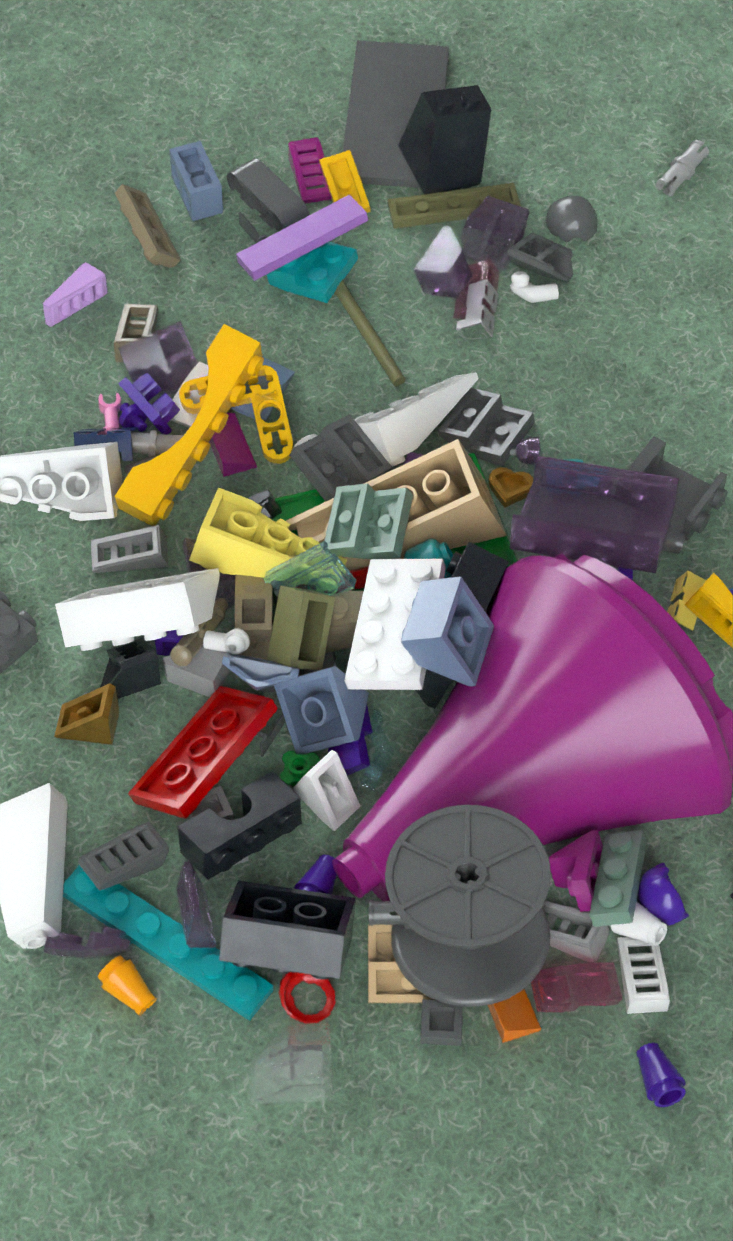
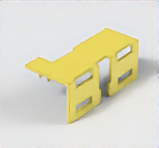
(684, 615)

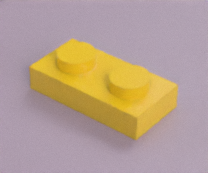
(344, 178)

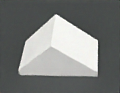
(328, 791)

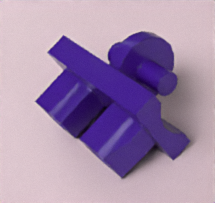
(141, 393)

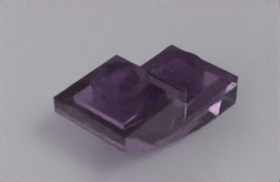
(99, 945)

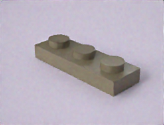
(147, 227)

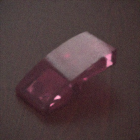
(576, 985)

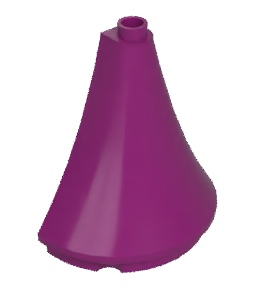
(576, 725)

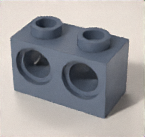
(196, 181)

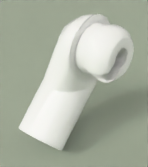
(233, 642)

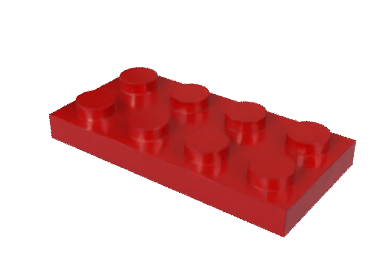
(203, 751)

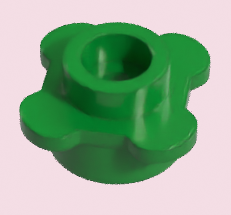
(292, 761)

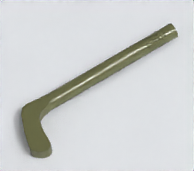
(369, 334)

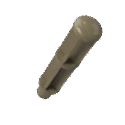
(191, 643)

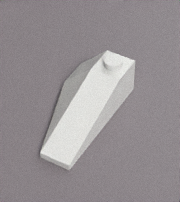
(411, 420)
(66, 479)

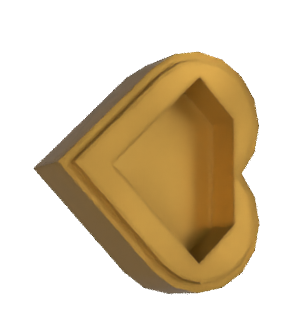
(510, 486)

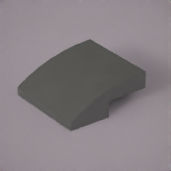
(486, 426)
(339, 457)

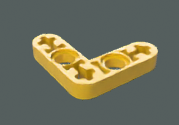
(260, 400)

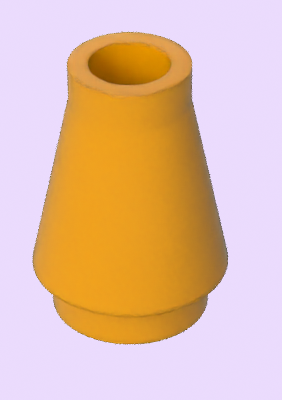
(125, 983)

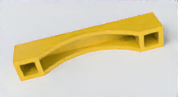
(153, 484)

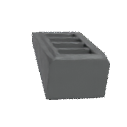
(141, 840)

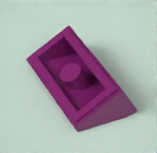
(232, 448)

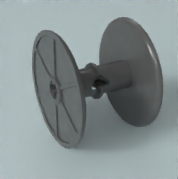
(474, 903)

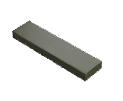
(446, 205)

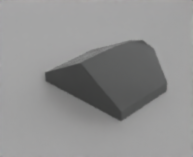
(543, 257)

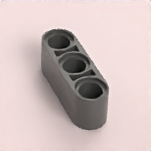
(267, 194)

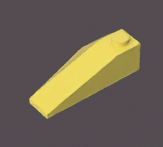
(243, 539)

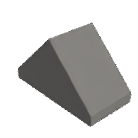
(201, 675)

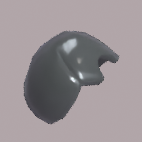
(572, 218)

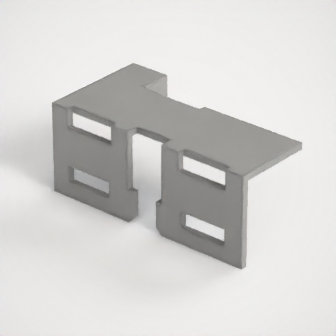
(474, 306)

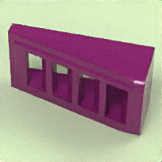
(304, 153)

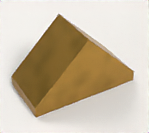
(90, 717)

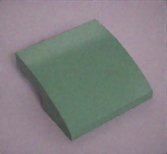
(368, 522)

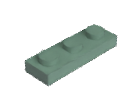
(618, 878)

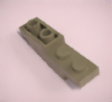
(254, 613)

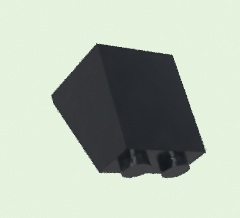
(447, 139)

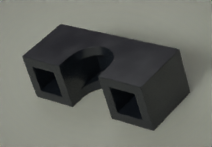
(219, 843)

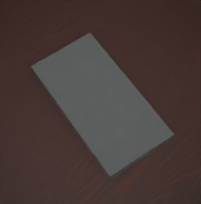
(381, 101)

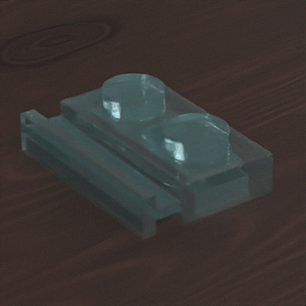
(312, 570)

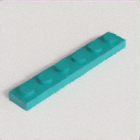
(165, 941)

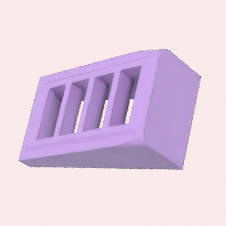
(77, 292)

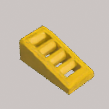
(714, 607)

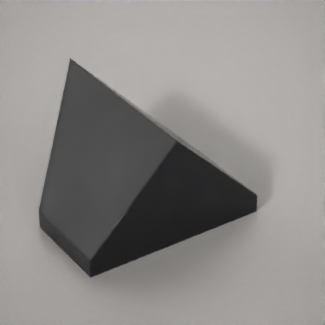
(132, 668)

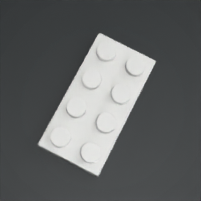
(377, 652)

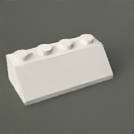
(139, 609)

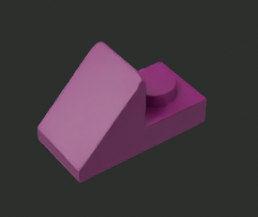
(578, 867)

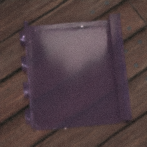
(596, 513)

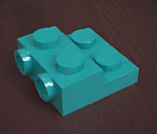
(316, 272)

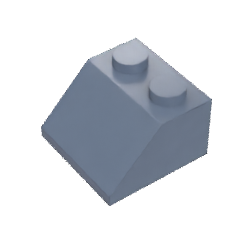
(448, 630)

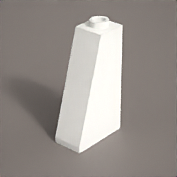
(33, 865)

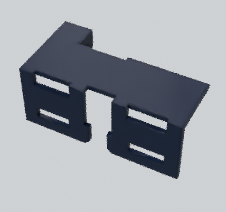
(121, 435)

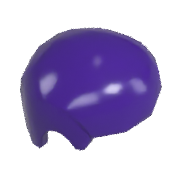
(660, 896)

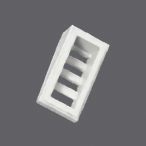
(643, 1001)

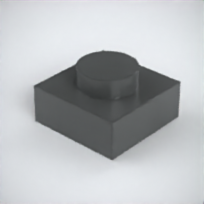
(441, 1023)

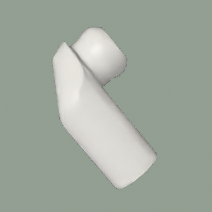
(531, 292)

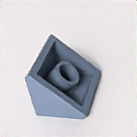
(321, 710)

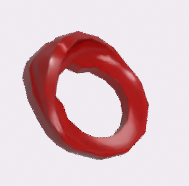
(288, 984)

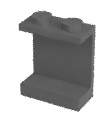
(694, 495)

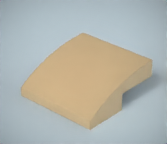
(385, 979)

